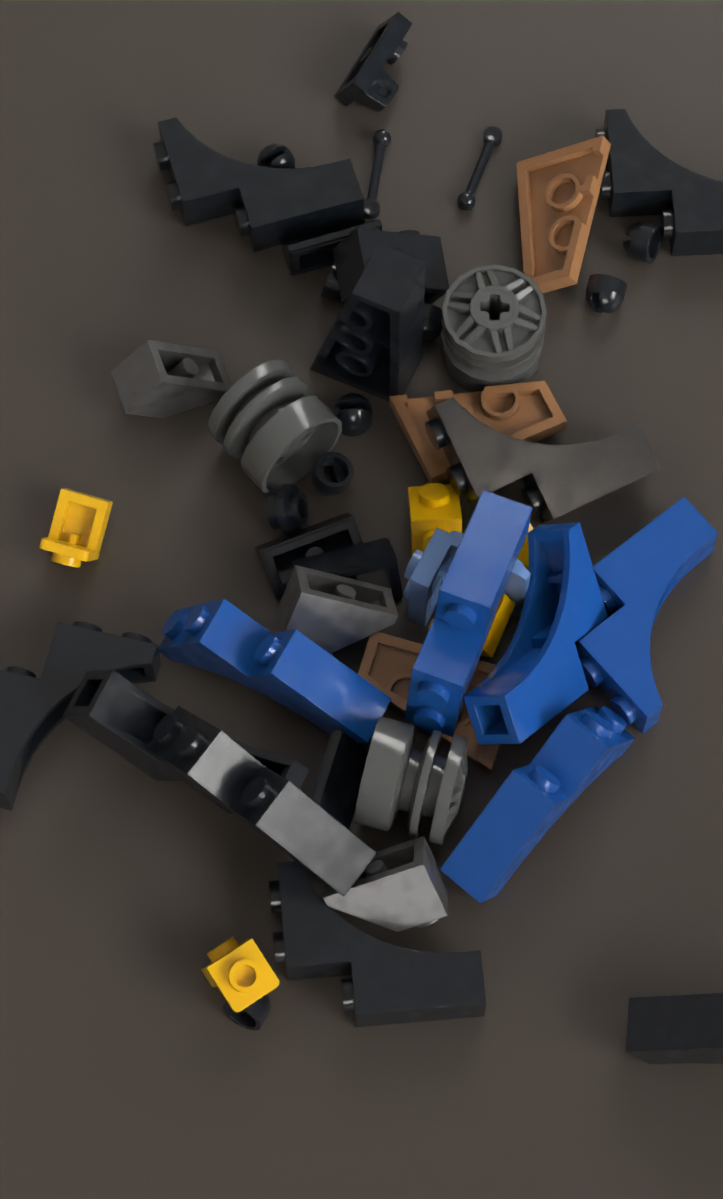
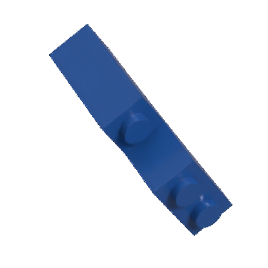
(633, 588)
(466, 612)
(542, 663)
(276, 665)
(535, 799)

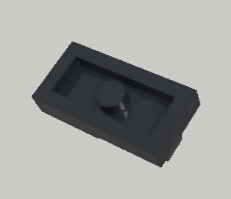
(367, 78)

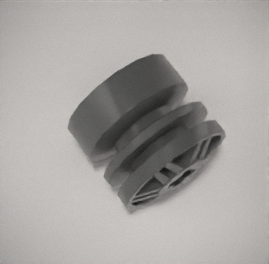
(489, 351)
(274, 425)
(411, 780)

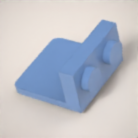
(428, 570)

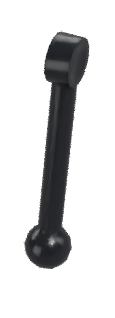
(491, 138)
(371, 206)

